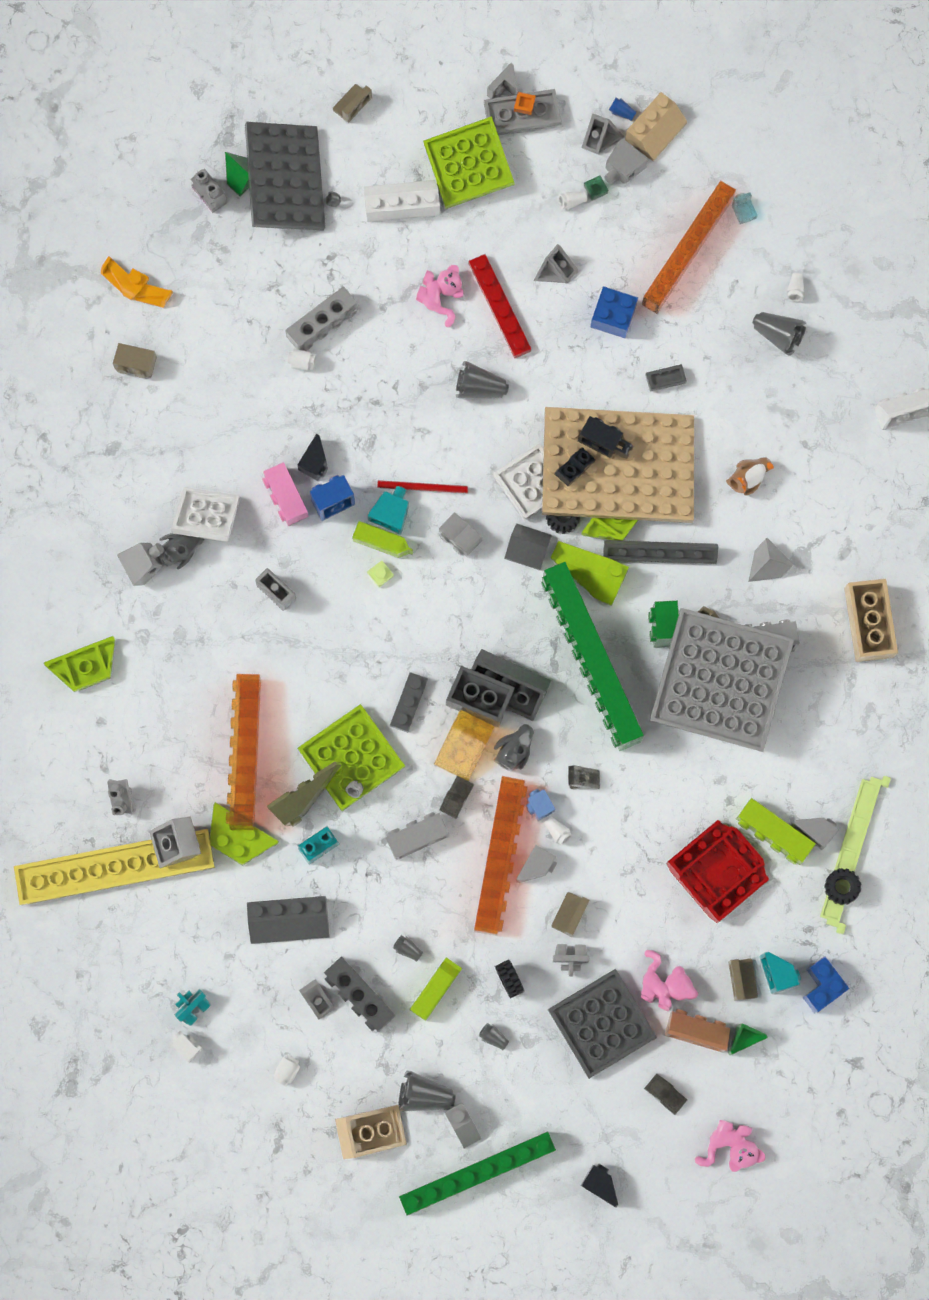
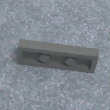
(408, 702)

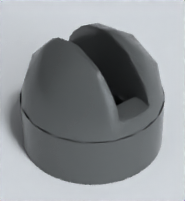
(333, 199)

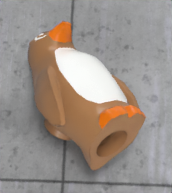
(749, 475)

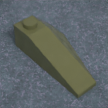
(295, 804)

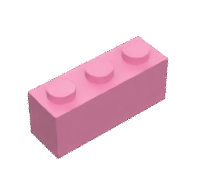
(285, 494)

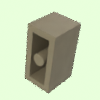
(134, 360)

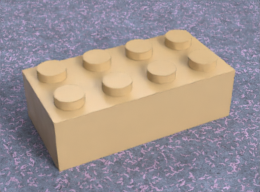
(870, 620)

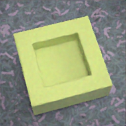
(380, 574)

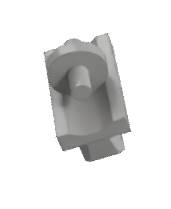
(120, 796)
(579, 957)

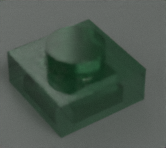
(596, 187)

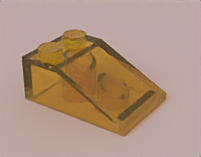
(464, 745)

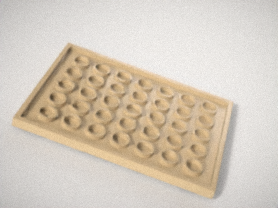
(648, 485)

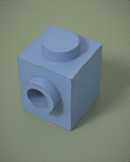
(539, 804)

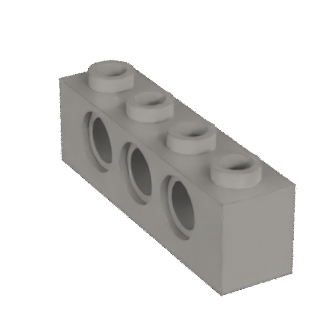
(340, 299)

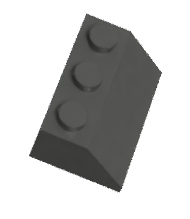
(479, 696)

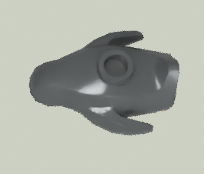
(179, 548)
(514, 748)

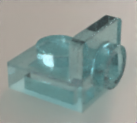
(744, 208)

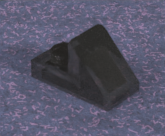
(583, 777)
(456, 797)
(665, 1094)

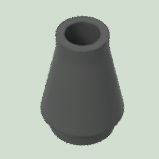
(407, 948)
(493, 1036)

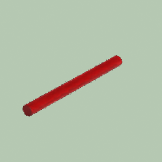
(423, 486)

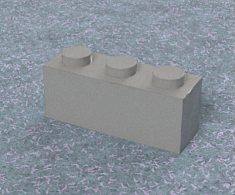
(417, 835)

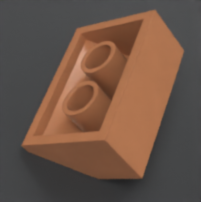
(698, 1031)

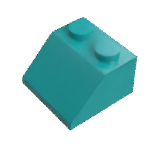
(779, 973)

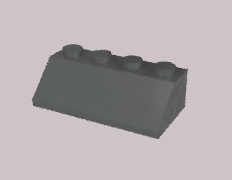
(529, 686)
(288, 919)

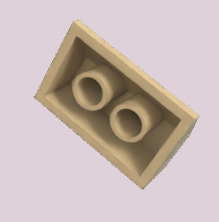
(656, 127)

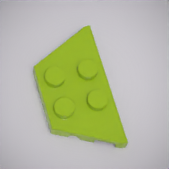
(609, 528)
(85, 665)
(237, 844)

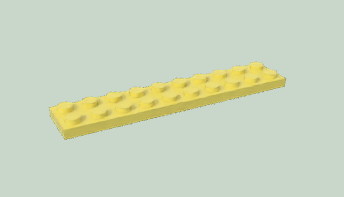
(102, 870)

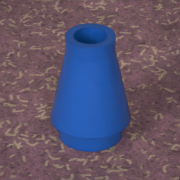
(622, 109)

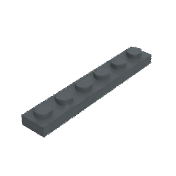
(661, 551)

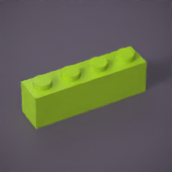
(775, 831)

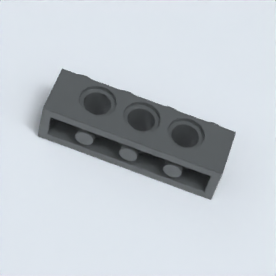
(342, 968)

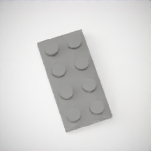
(544, 113)

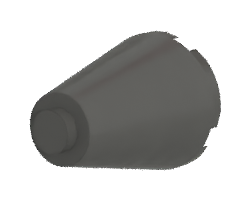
(780, 330)
(479, 383)
(424, 1094)

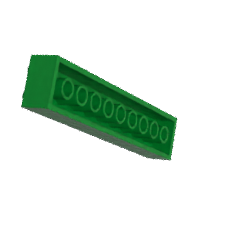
(592, 657)

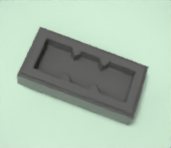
(666, 377)

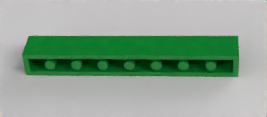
(477, 1173)

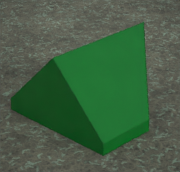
(237, 173)
(745, 1037)

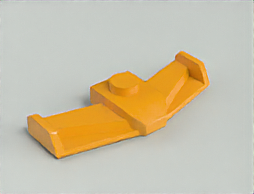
(134, 284)

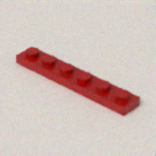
(499, 306)

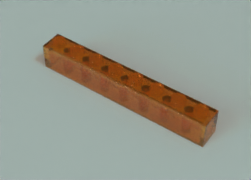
(688, 247)
(245, 752)
(499, 856)

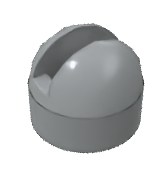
(354, 789)

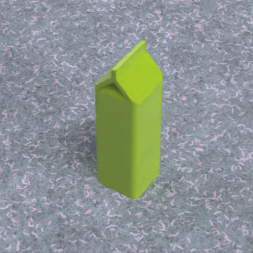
(381, 540)
(435, 989)

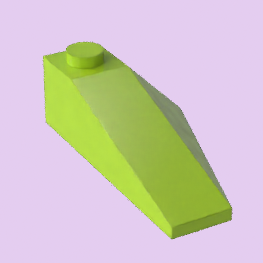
(594, 572)

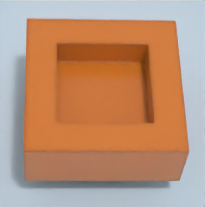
(524, 103)

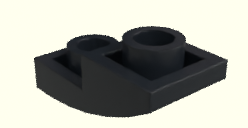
(575, 466)

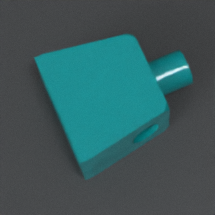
(390, 510)

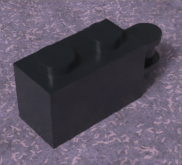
(604, 438)

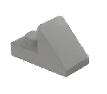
(505, 80)
(317, 999)

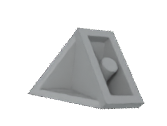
(600, 134)
(556, 267)
(768, 562)

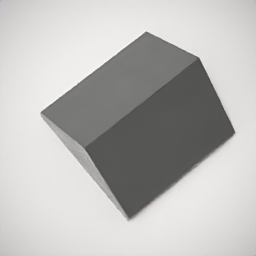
(527, 546)

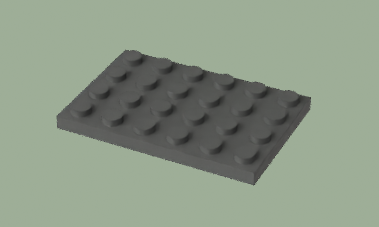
(284, 176)

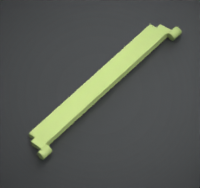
(853, 844)

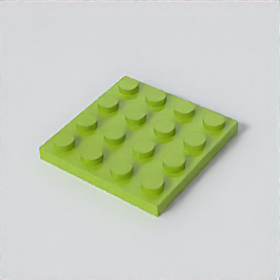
(468, 162)
(359, 749)

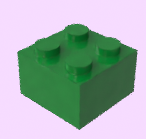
(663, 619)

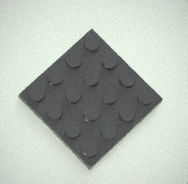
(602, 1023)

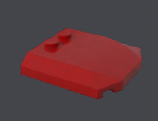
(719, 870)

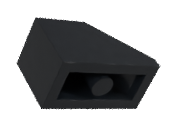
(313, 460)
(600, 1184)

